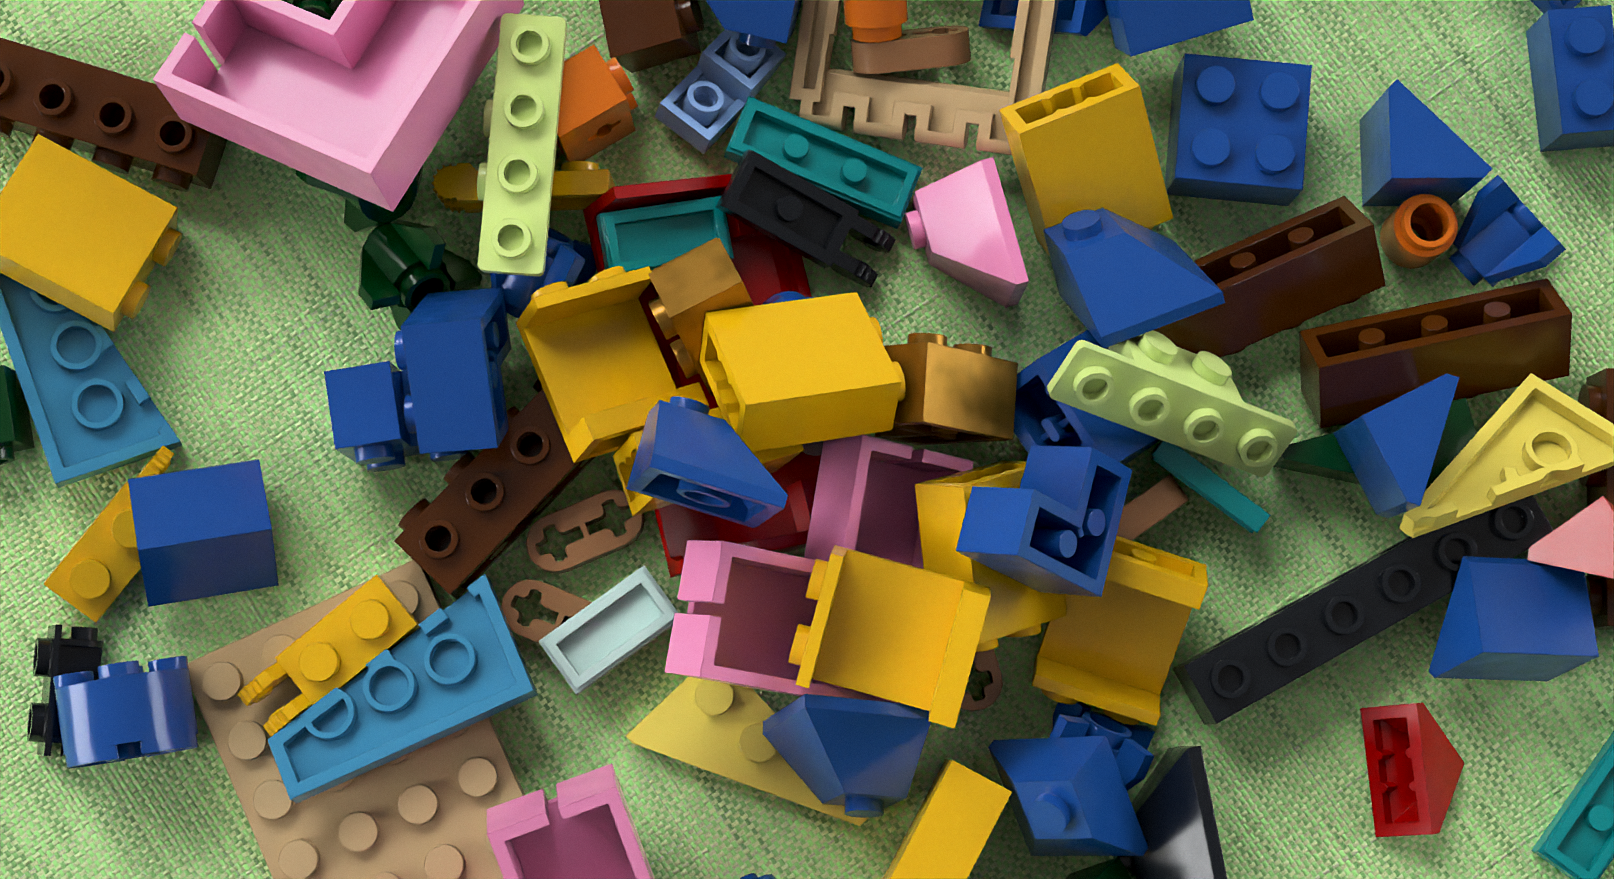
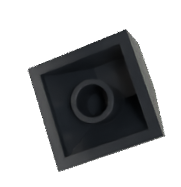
(1177, 821)

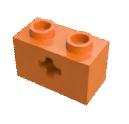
(593, 105)

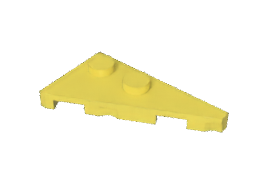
(1522, 450)
(722, 732)

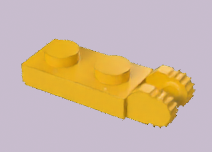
(573, 187)
(106, 552)
(334, 650)

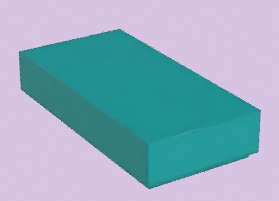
(660, 232)
(1210, 486)

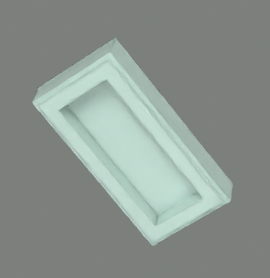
(609, 630)

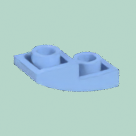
(717, 89)

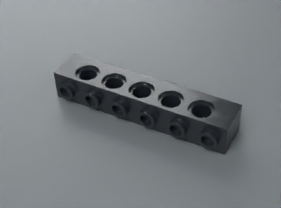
(1350, 609)

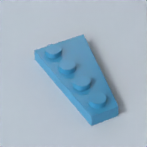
(78, 388)
(425, 688)

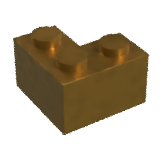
(687, 289)
(952, 393)

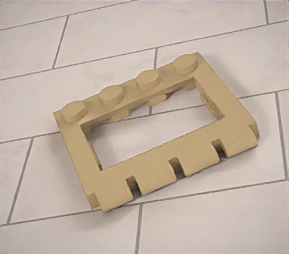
(887, 101)

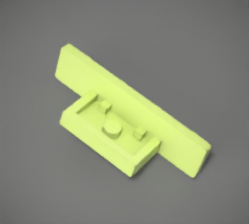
(522, 145)
(1174, 398)

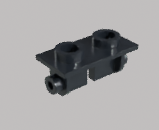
(57, 657)

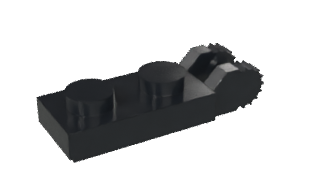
(800, 216)

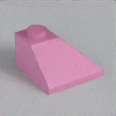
(970, 232)

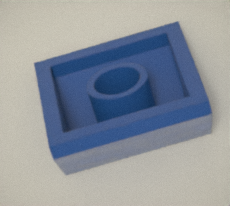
(1412, 153)
(1398, 444)
(203, 532)
(1514, 622)

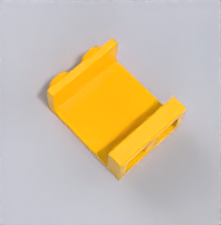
(598, 359)
(891, 632)
(1122, 644)

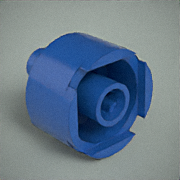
(126, 712)

